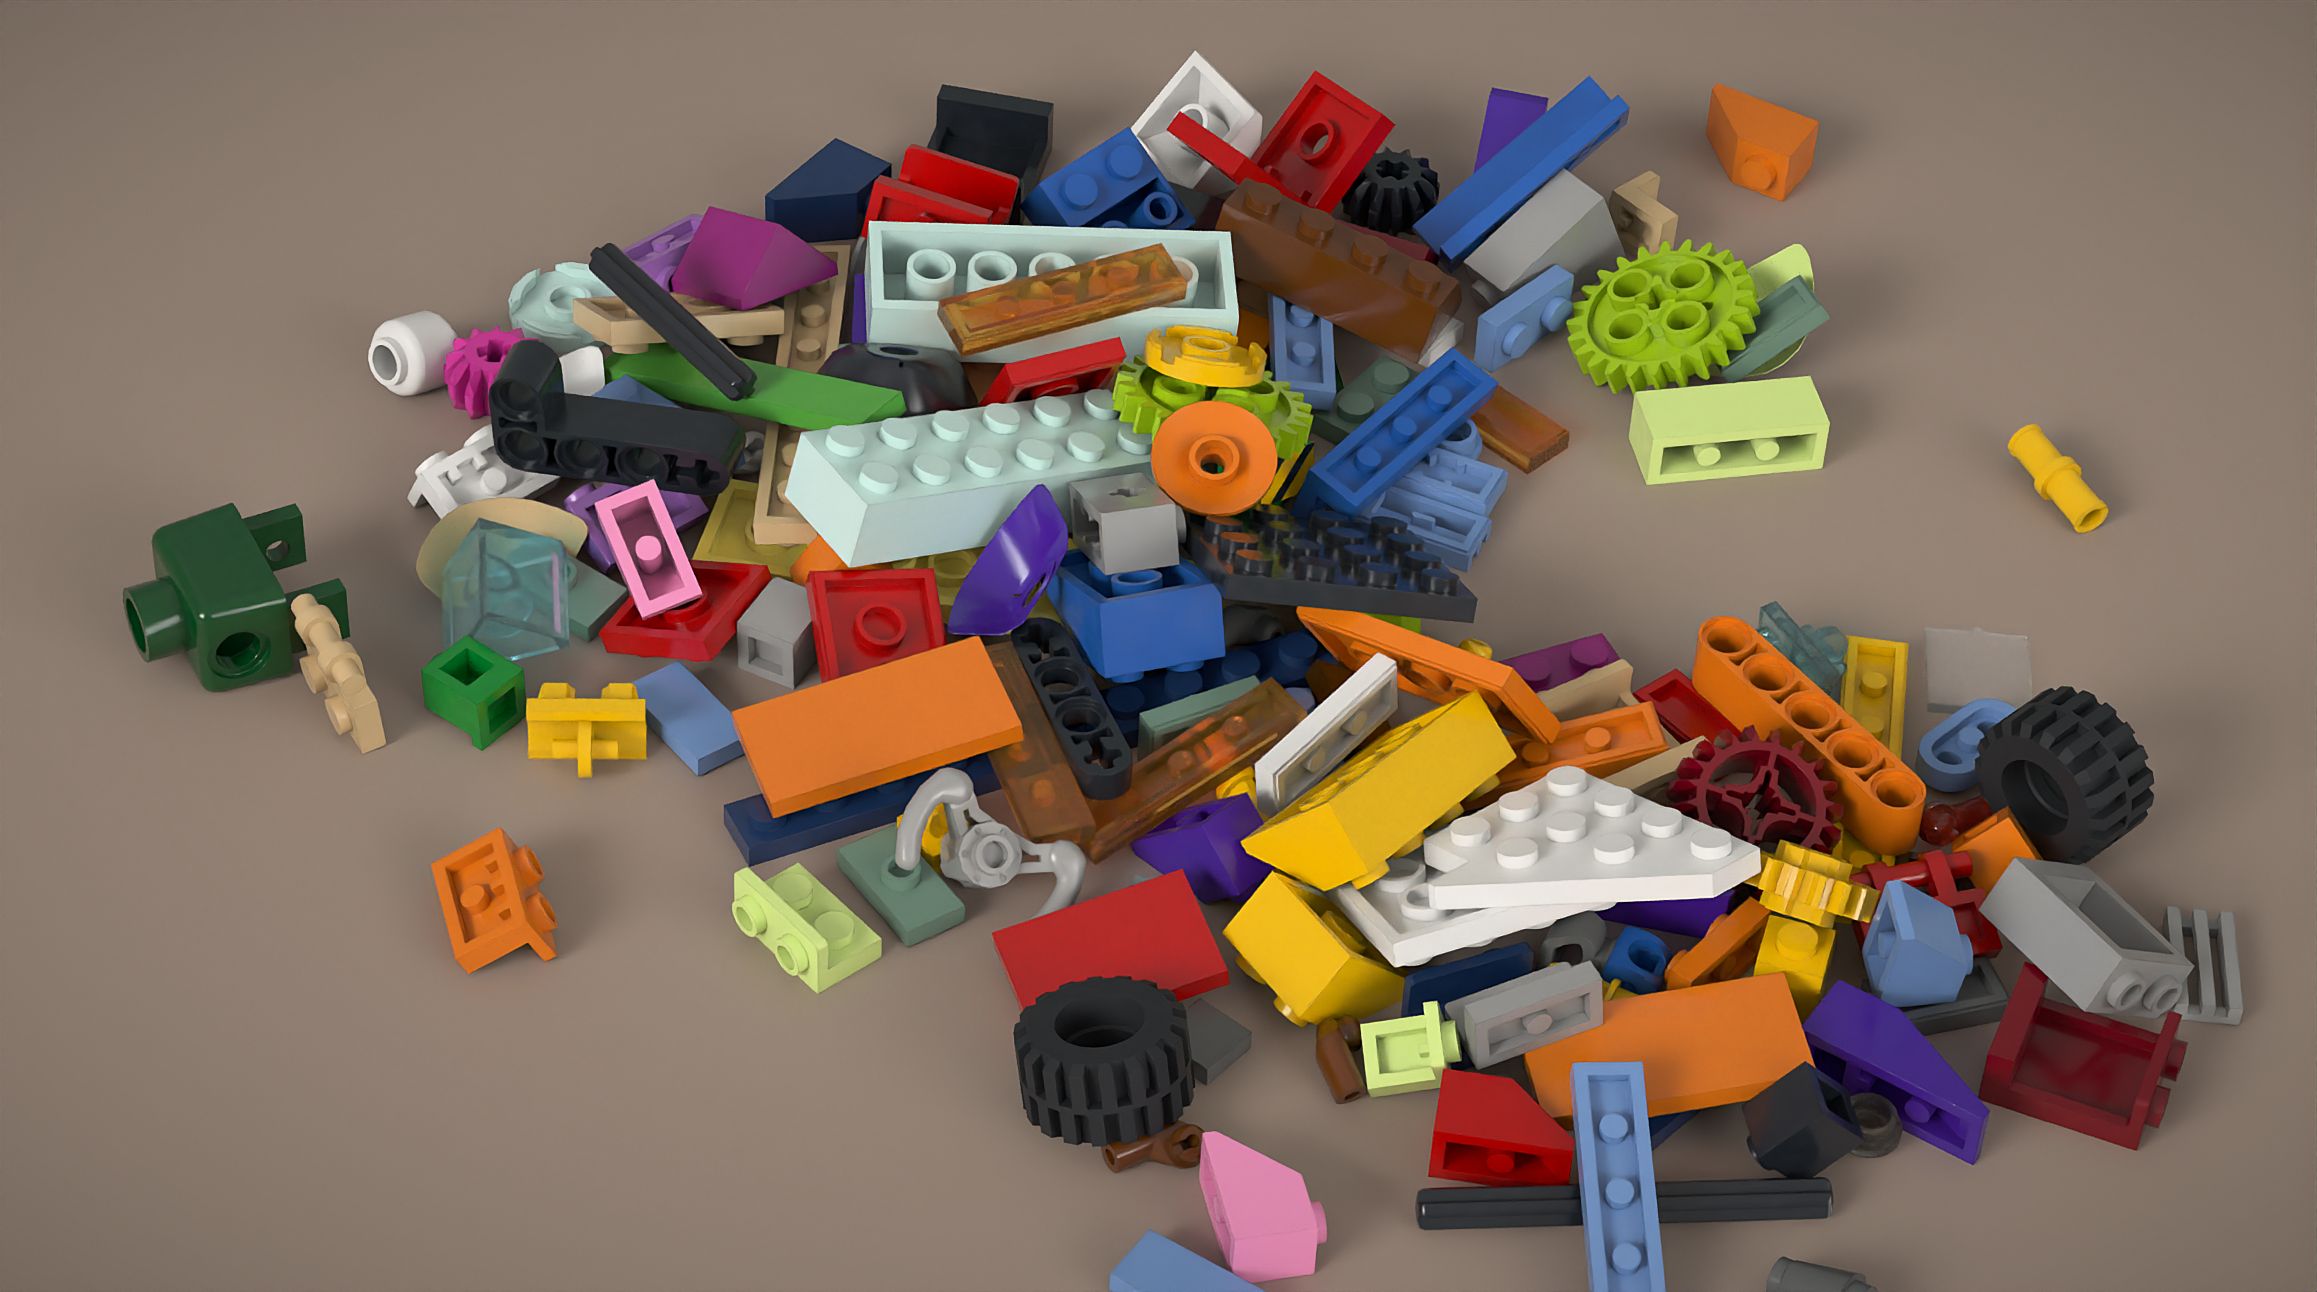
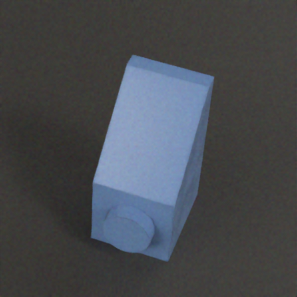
(1915, 949)

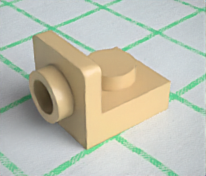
(1640, 217)

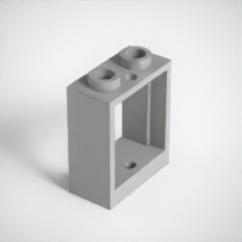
(2086, 938)

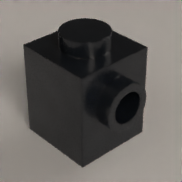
(1801, 1123)

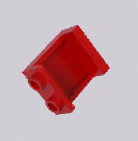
(942, 190)

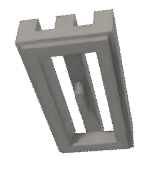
(2202, 930)

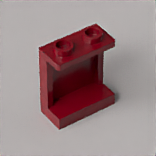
(2080, 1065)

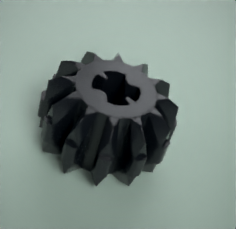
(1392, 193)

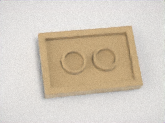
(628, 333)

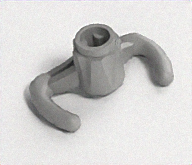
(982, 850)

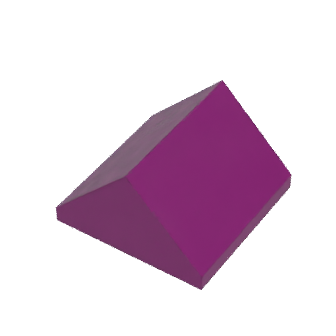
(747, 261)

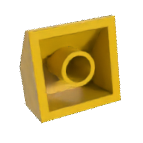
(1311, 955)

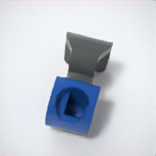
(1633, 958)

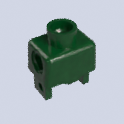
(222, 599)

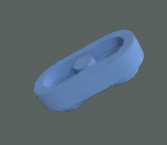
(1950, 749)

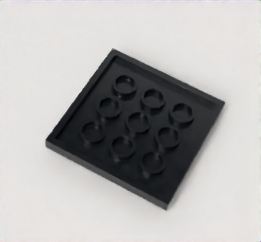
(1326, 563)

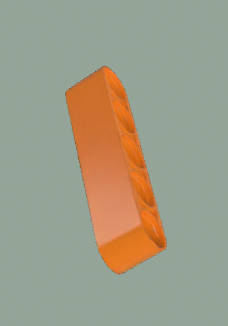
(1762, 688)

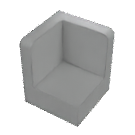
(777, 634)

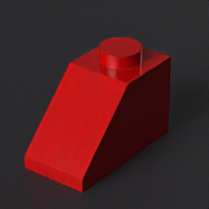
(1496, 1134)

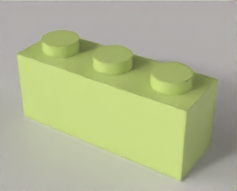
(1728, 430)

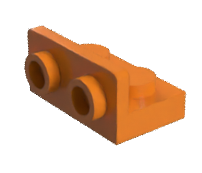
(494, 901)

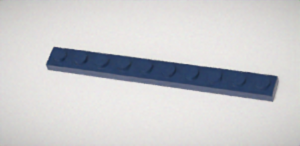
(766, 839)

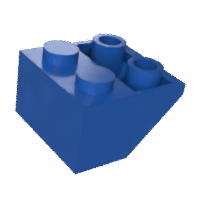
(1101, 183)

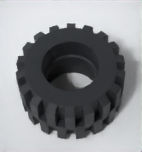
(2066, 774)
(1104, 1060)

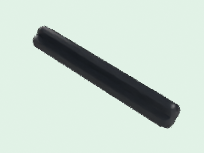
(672, 322)

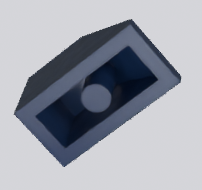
(827, 194)

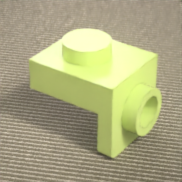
(1409, 1052)

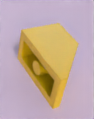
(1803, 954)

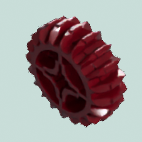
(1803, 822)

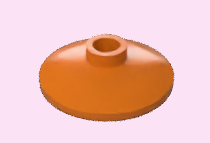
(1218, 435)

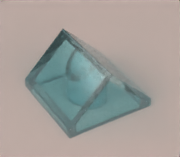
(507, 591)

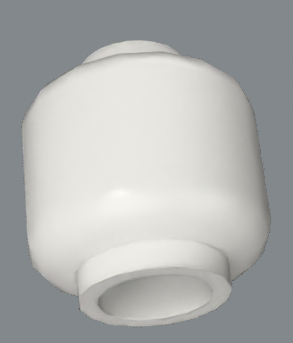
(411, 352)

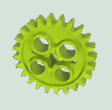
(1663, 317)
(1151, 397)

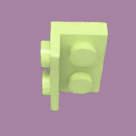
(804, 926)

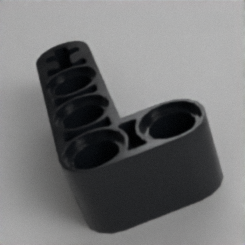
(604, 438)

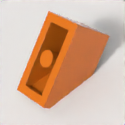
(1760, 142)

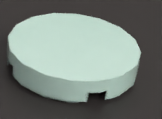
(545, 305)

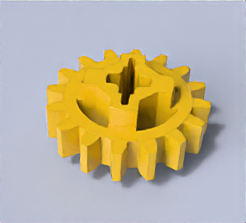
(1812, 886)

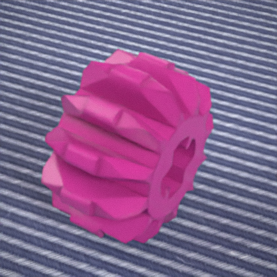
(474, 366)

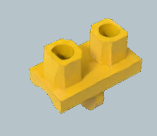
(587, 728)

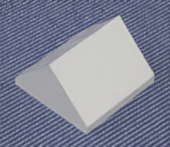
(1214, 104)

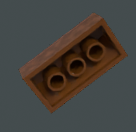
(1337, 271)

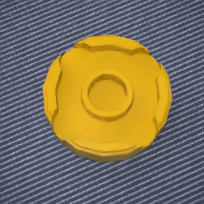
(1204, 356)

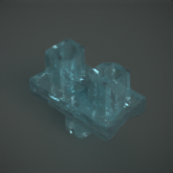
(1812, 651)

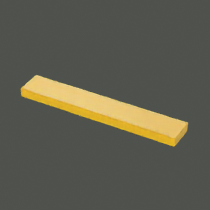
(1875, 697)

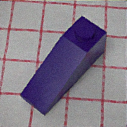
(1881, 1052)

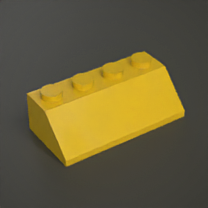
(1386, 797)

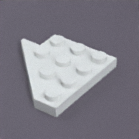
(1581, 844)
(1409, 933)

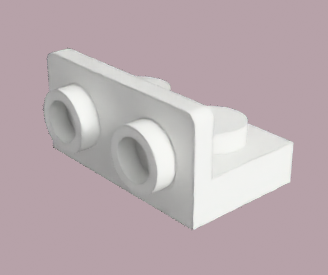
(472, 476)

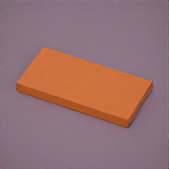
(1433, 668)
(876, 726)
(1694, 1042)

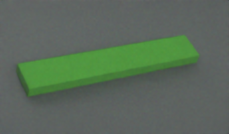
(779, 394)

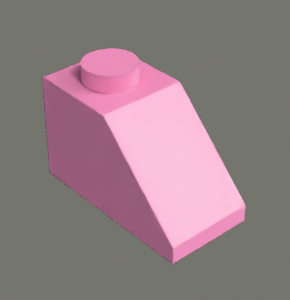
(647, 549)
(1259, 1212)

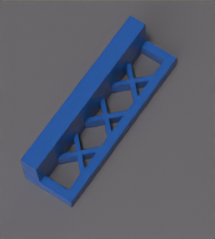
(1516, 173)
(1396, 437)

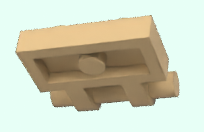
(339, 673)

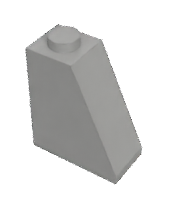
(1559, 226)

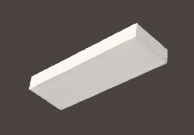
(1327, 735)

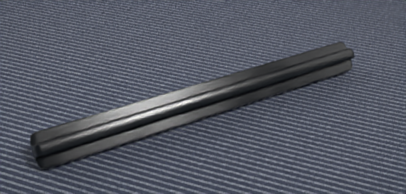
(1676, 1203)

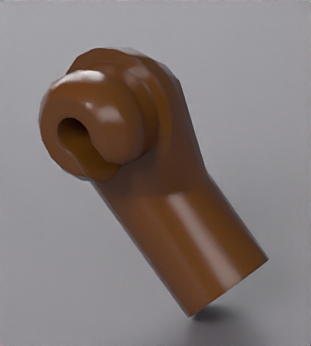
(1333, 1054)
(1174, 1146)

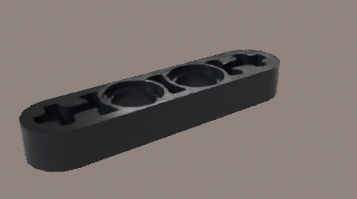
(1075, 706)

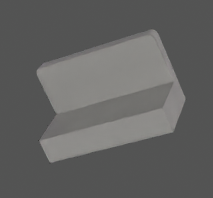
(1528, 1012)

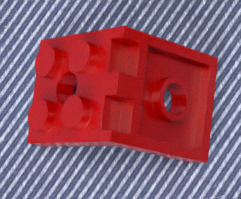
(1287, 154)

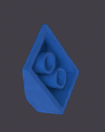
(1138, 617)

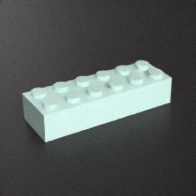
(921, 263)
(954, 475)

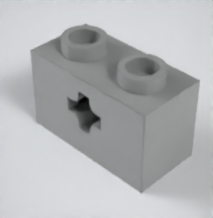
(1126, 523)

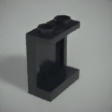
(996, 133)

